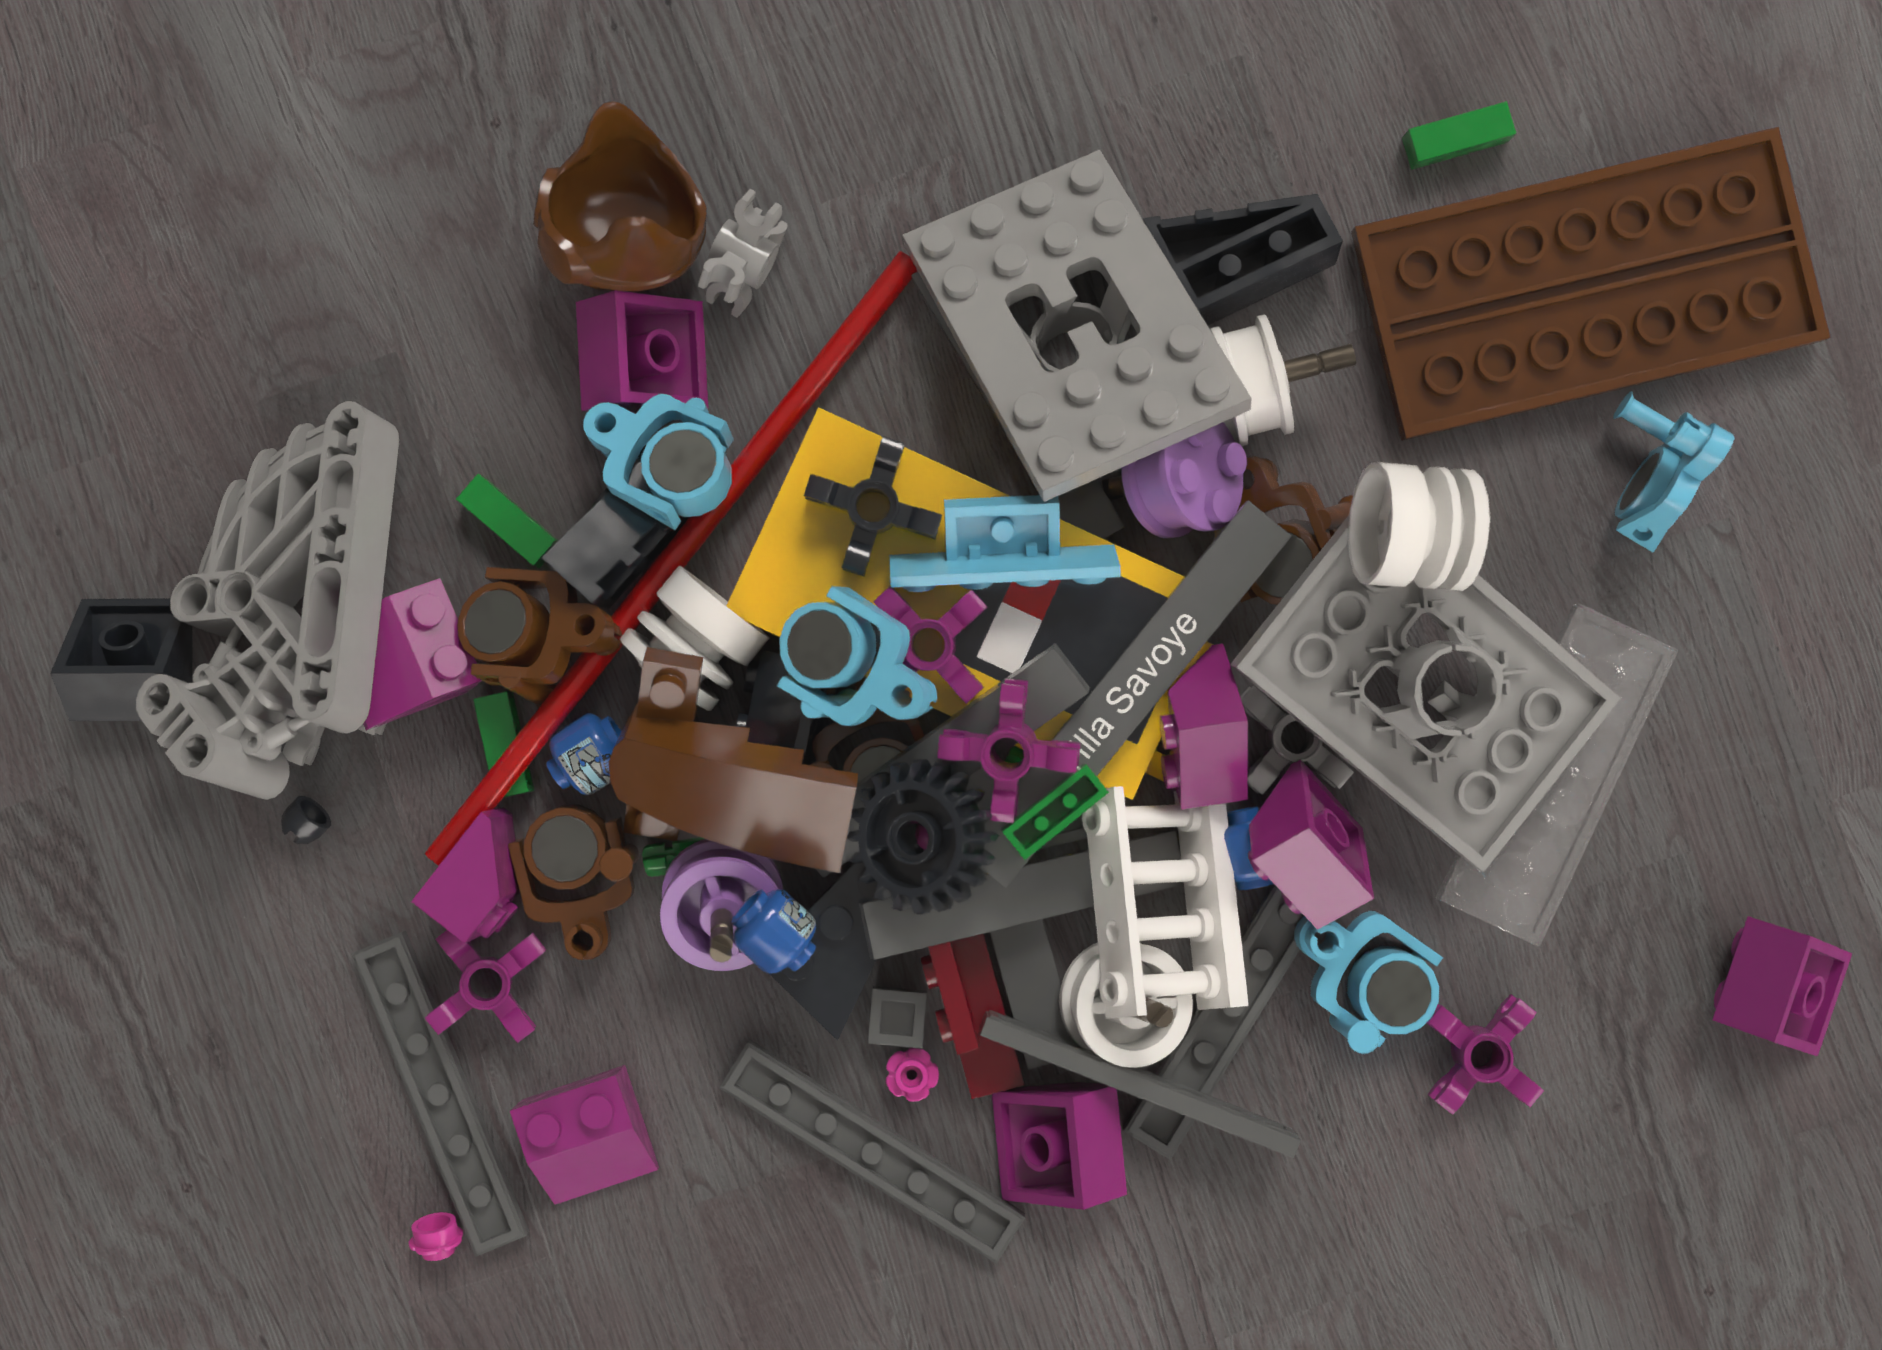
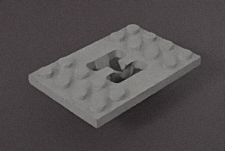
(1118, 395)
(1497, 746)

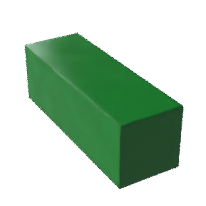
(1459, 135)
(507, 520)
(498, 728)
(1054, 811)

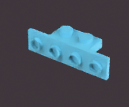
(1003, 542)

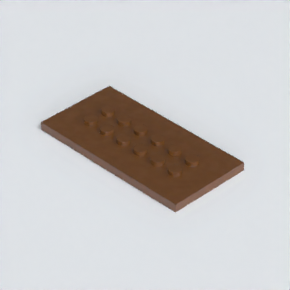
(1590, 283)

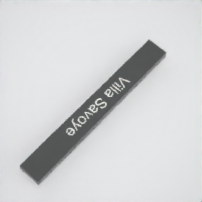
(1152, 661)

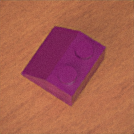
(640, 349)
(417, 655)
(1206, 735)
(1310, 849)
(475, 881)
(1781, 985)
(584, 1135)
(1060, 1144)

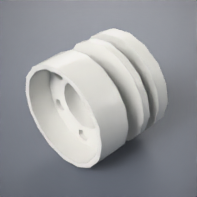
(1418, 526)
(698, 627)

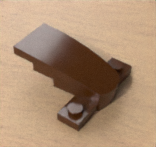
(718, 782)

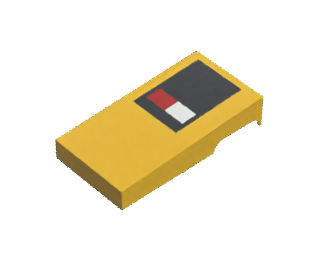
(1092, 624)

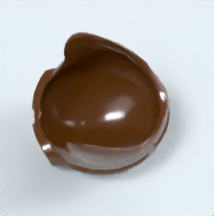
(619, 208)

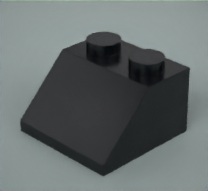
(114, 651)
(773, 713)

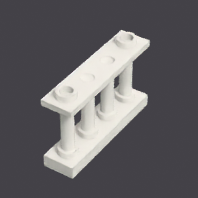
(1210, 906)

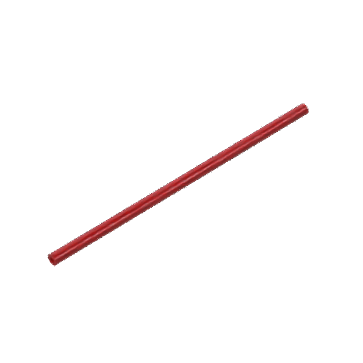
(679, 551)

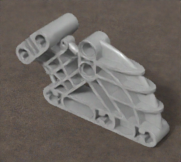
(298, 527)

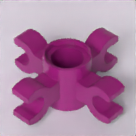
(949, 625)
(965, 745)
(503, 1004)
(1508, 1021)

